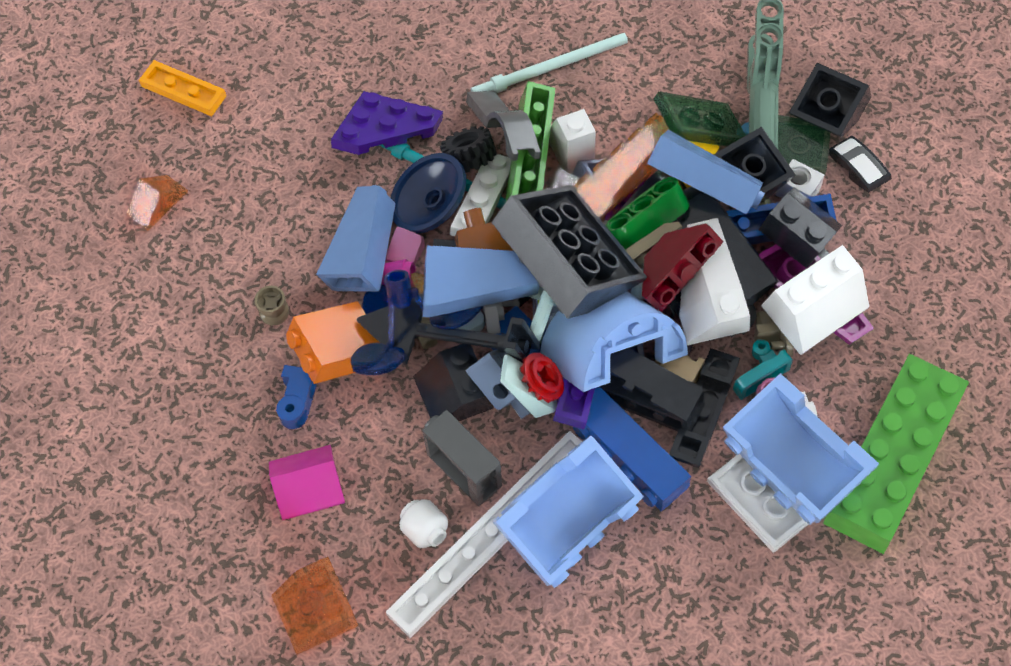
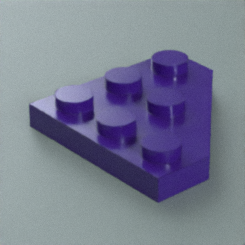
(384, 121)

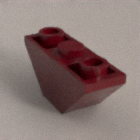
(676, 261)

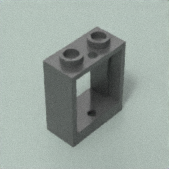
(462, 457)

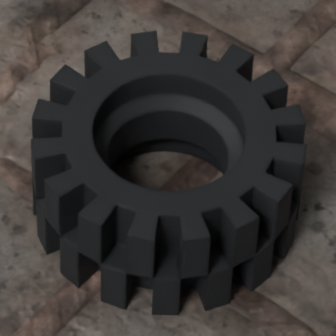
(470, 147)

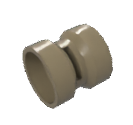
(272, 305)

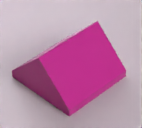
(306, 482)

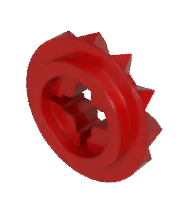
(549, 374)

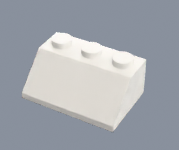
(819, 300)

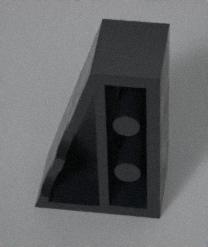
(653, 391)

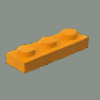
(182, 88)

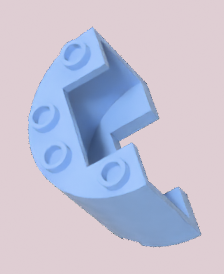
(584, 342)
(796, 452)
(568, 510)

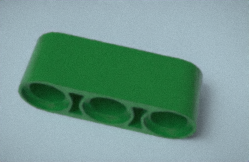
(649, 211)

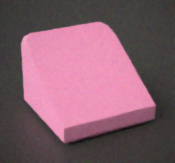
(405, 246)

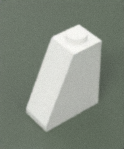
(572, 139)

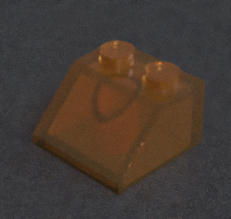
(313, 606)

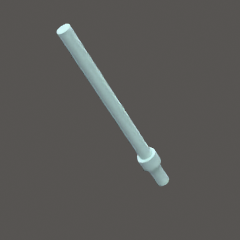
(500, 83)

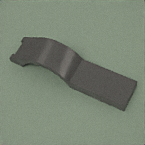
(515, 123)

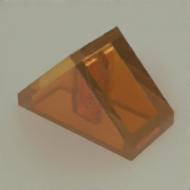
(154, 199)

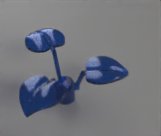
(397, 293)

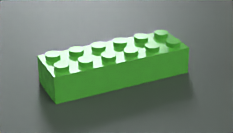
(903, 445)

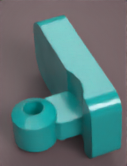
(769, 367)

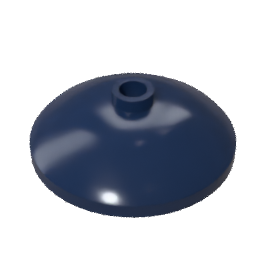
(428, 192)

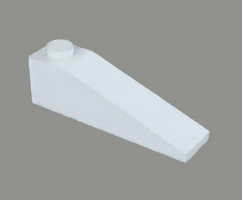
(713, 299)

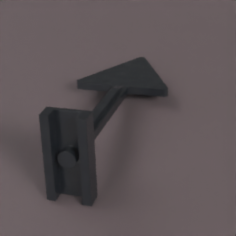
(408, 327)

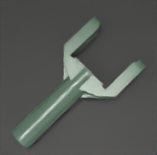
(764, 70)

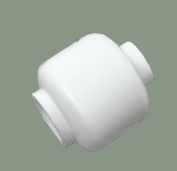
(423, 523)

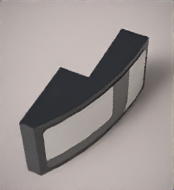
(863, 165)

